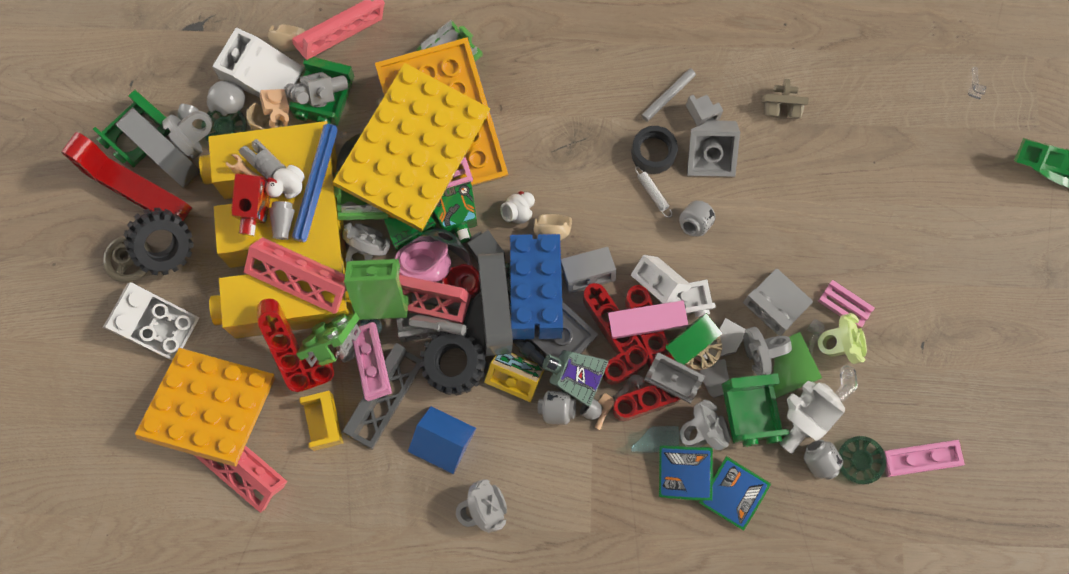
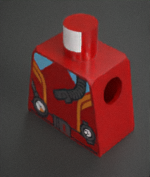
(250, 202)

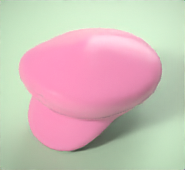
(424, 260)

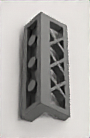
(366, 407)

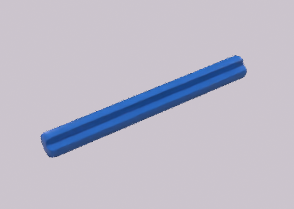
(315, 183)

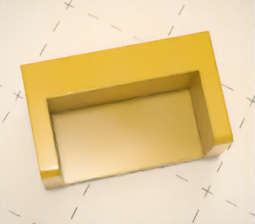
(322, 420)

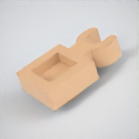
(276, 105)

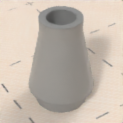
(281, 219)

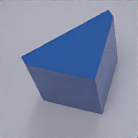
(441, 439)

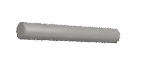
(668, 95)

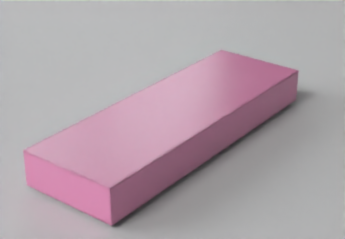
(648, 319)
(371, 363)
(923, 458)

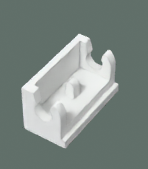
(660, 279)

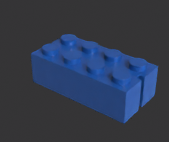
(536, 286)

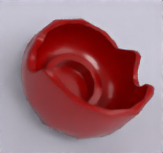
(465, 277)

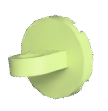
(849, 340)

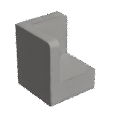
(703, 110)

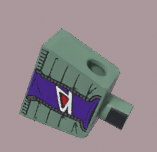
(576, 374)

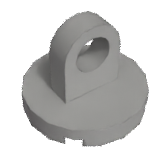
(185, 135)
(364, 240)
(762, 349)
(709, 427)
(485, 505)

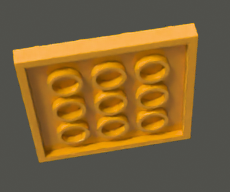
(206, 407)

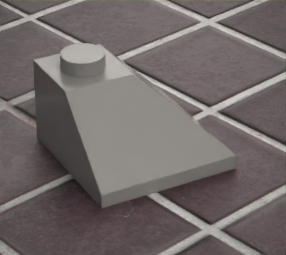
(714, 149)

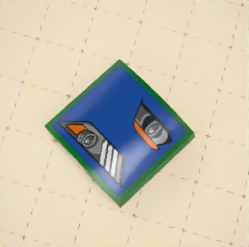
(685, 472)
(736, 493)

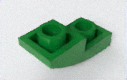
(693, 339)

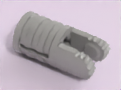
(264, 161)

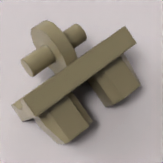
(795, 103)

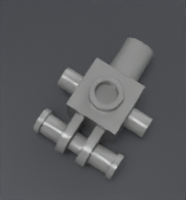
(316, 89)

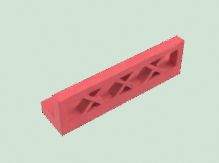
(338, 28)
(296, 268)
(438, 291)
(255, 475)

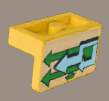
(514, 375)

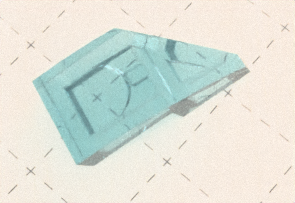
(657, 436)

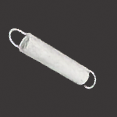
(653, 191)

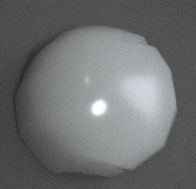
(225, 98)

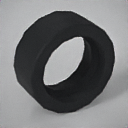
(659, 133)

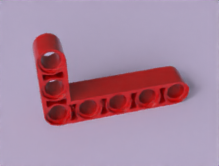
(119, 179)
(634, 398)

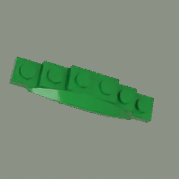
(1046, 160)

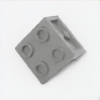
(778, 302)

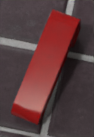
(287, 345)
(623, 350)

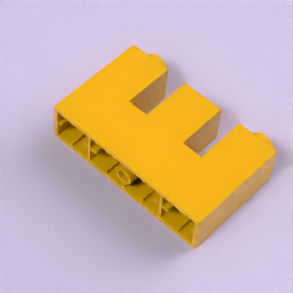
(241, 294)

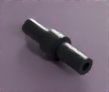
(529, 351)

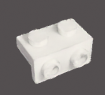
(697, 299)

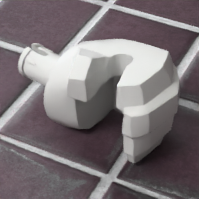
(811, 414)

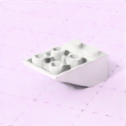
(255, 64)
(150, 321)

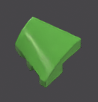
(795, 367)

